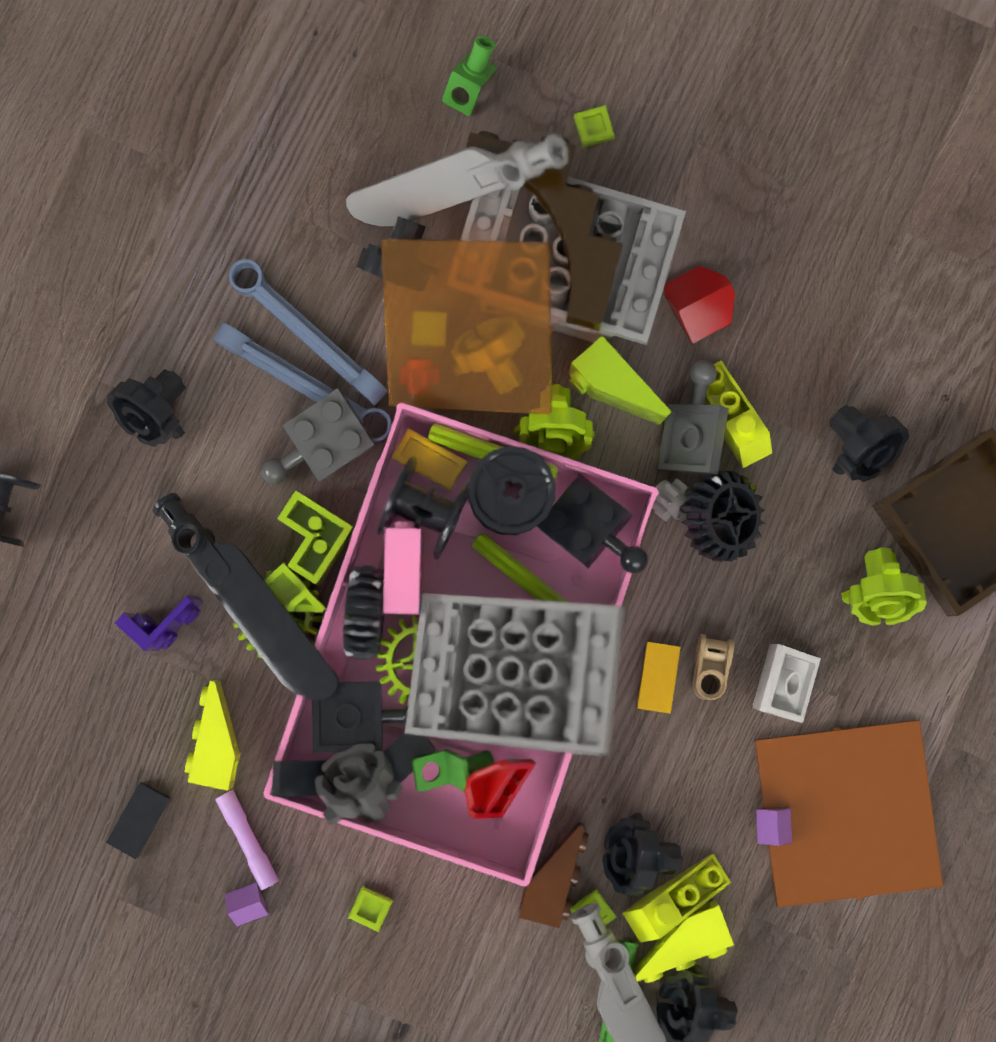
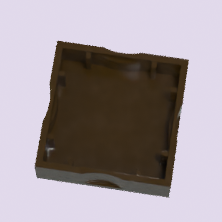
(949, 524)

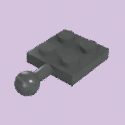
(695, 431)
(325, 437)

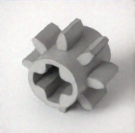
(671, 499)

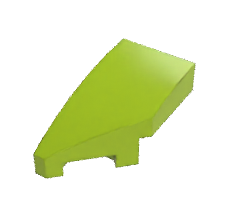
(292, 591)

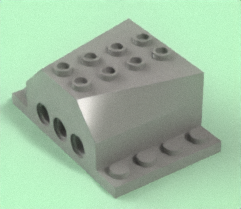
(643, 226)
(516, 673)

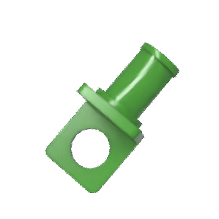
(471, 75)
(452, 768)

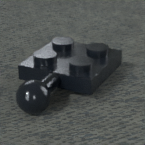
(587, 522)
(352, 718)

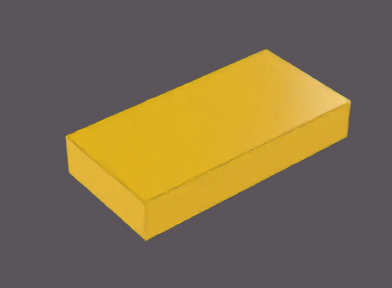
(432, 460)
(658, 677)

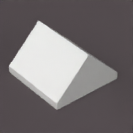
(786, 682)

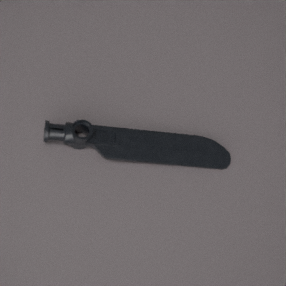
(250, 604)

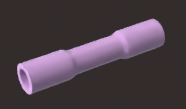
(256, 858)

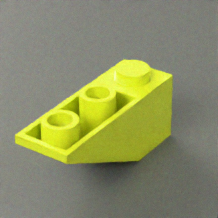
(744, 429)
(216, 747)
(676, 899)
(693, 938)

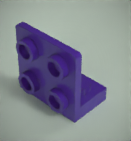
(149, 635)

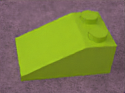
(613, 382)

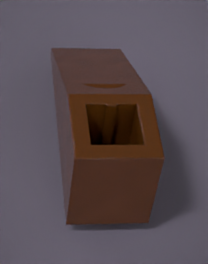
(548, 889)

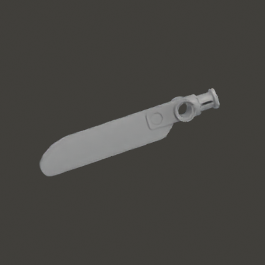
(454, 181)
(619, 994)

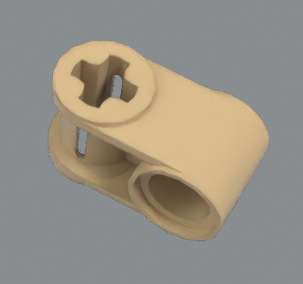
(712, 664)

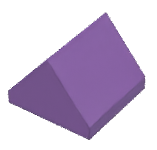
(774, 826)
(246, 904)

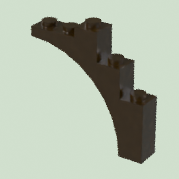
(572, 209)

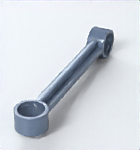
(334, 356)
(286, 372)

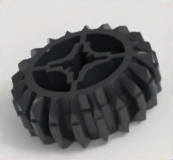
(723, 516)
(364, 612)

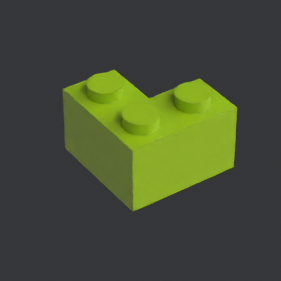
(324, 535)

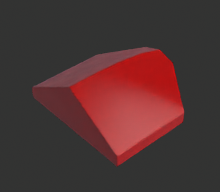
(701, 302)
(495, 787)

